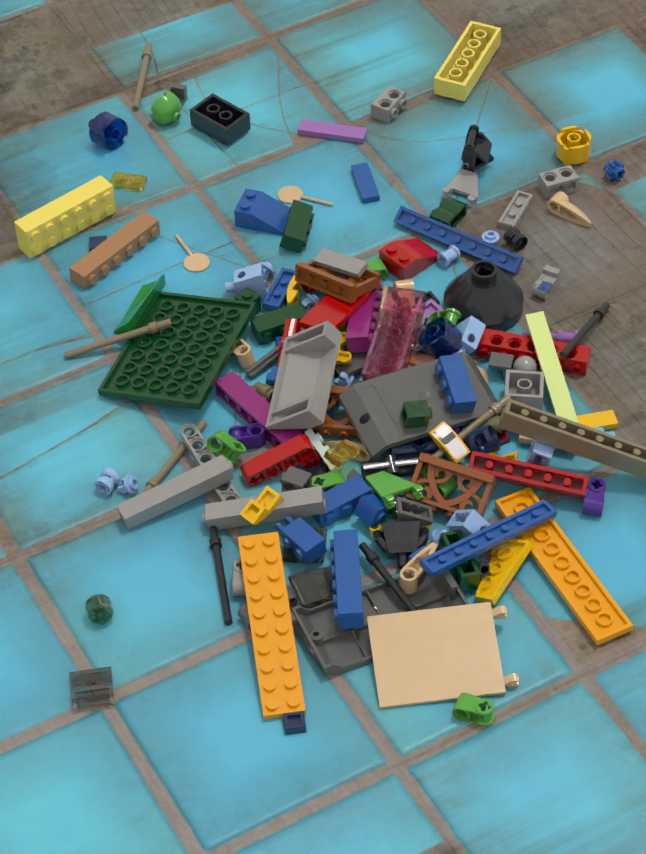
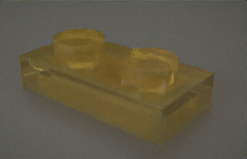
(128, 181)
(341, 453)

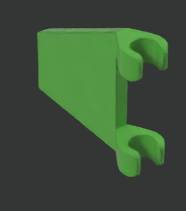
(389, 485)

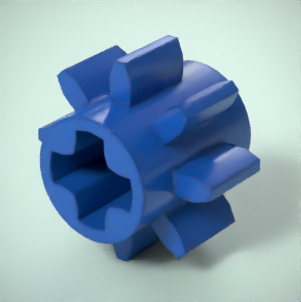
(614, 170)

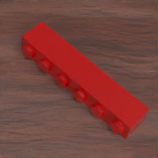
(530, 475)

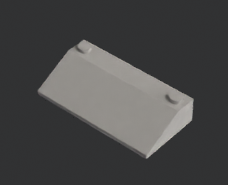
(304, 378)

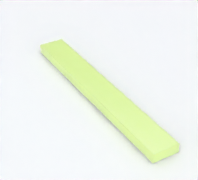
(550, 366)

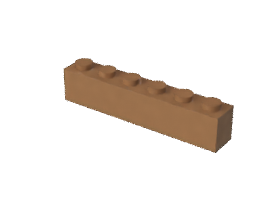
(114, 250)

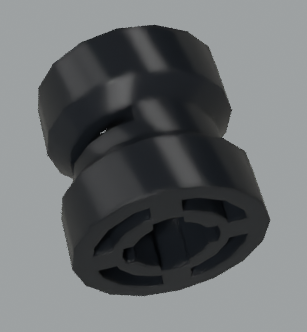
(515, 238)

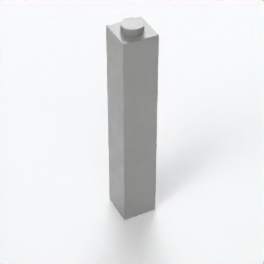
(175, 491)
(294, 504)

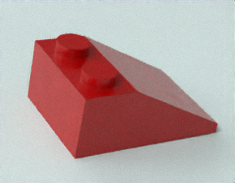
(407, 257)

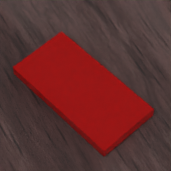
(333, 310)

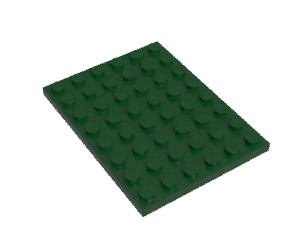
(183, 359)

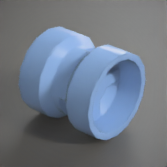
(107, 481)

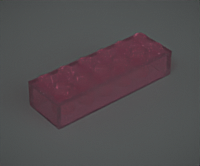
(395, 332)

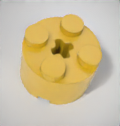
(573, 145)

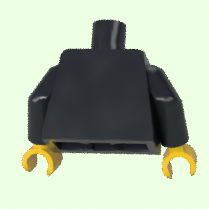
(400, 539)

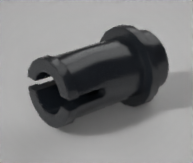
(483, 567)

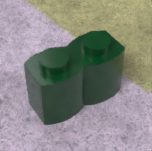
(449, 212)

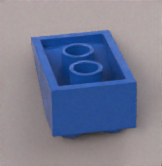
(260, 212)

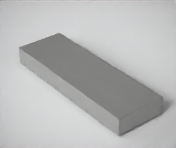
(515, 210)
(340, 263)

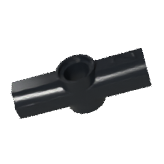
(390, 464)

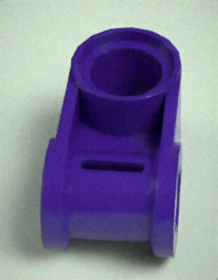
(249, 435)
(594, 497)

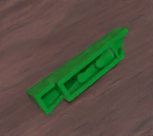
(140, 305)

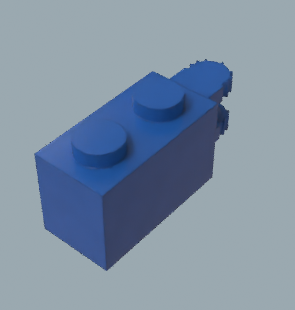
(301, 539)

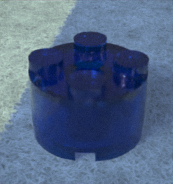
(107, 130)
(441, 338)

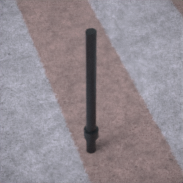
(598, 314)
(216, 545)
(374, 560)

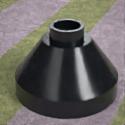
(486, 295)

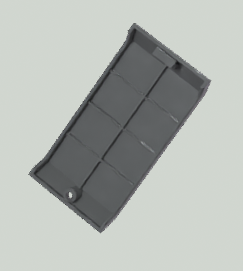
(377, 404)
(351, 648)

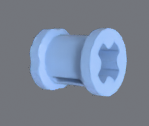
(448, 256)

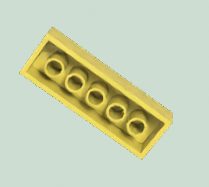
(467, 61)
(65, 216)

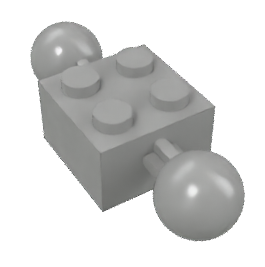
(525, 382)

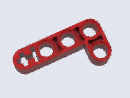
(279, 459)

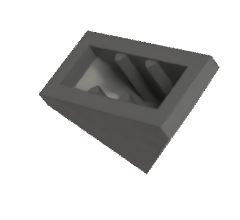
(414, 511)

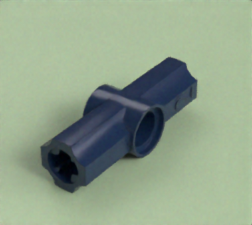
(415, 447)

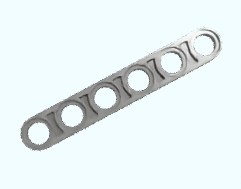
(204, 452)

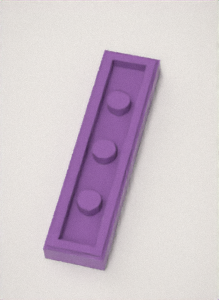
(332, 131)

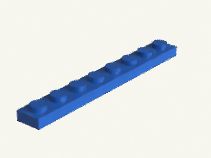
(463, 241)
(487, 538)

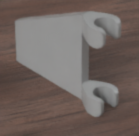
(466, 184)

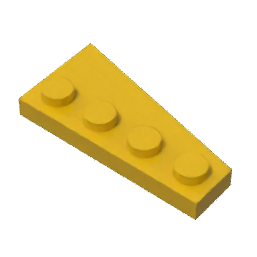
(503, 566)

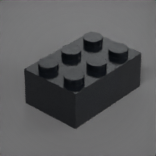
(220, 119)

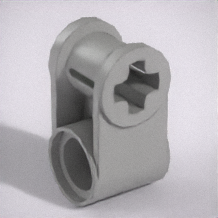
(237, 580)

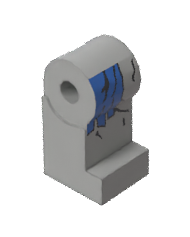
(547, 282)

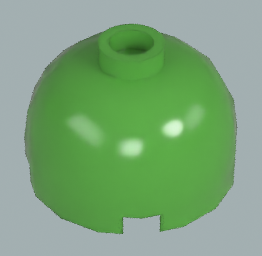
(166, 109)

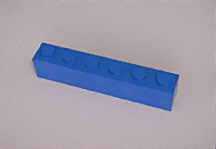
(347, 580)

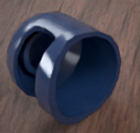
(483, 440)

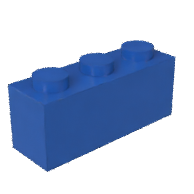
(455, 384)
(342, 500)

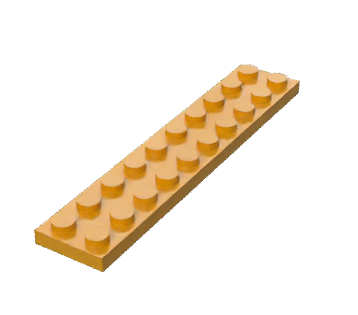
(569, 573)
(271, 625)

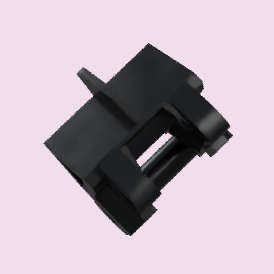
(476, 149)

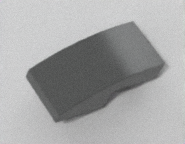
(355, 366)

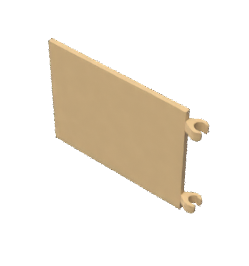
(437, 654)

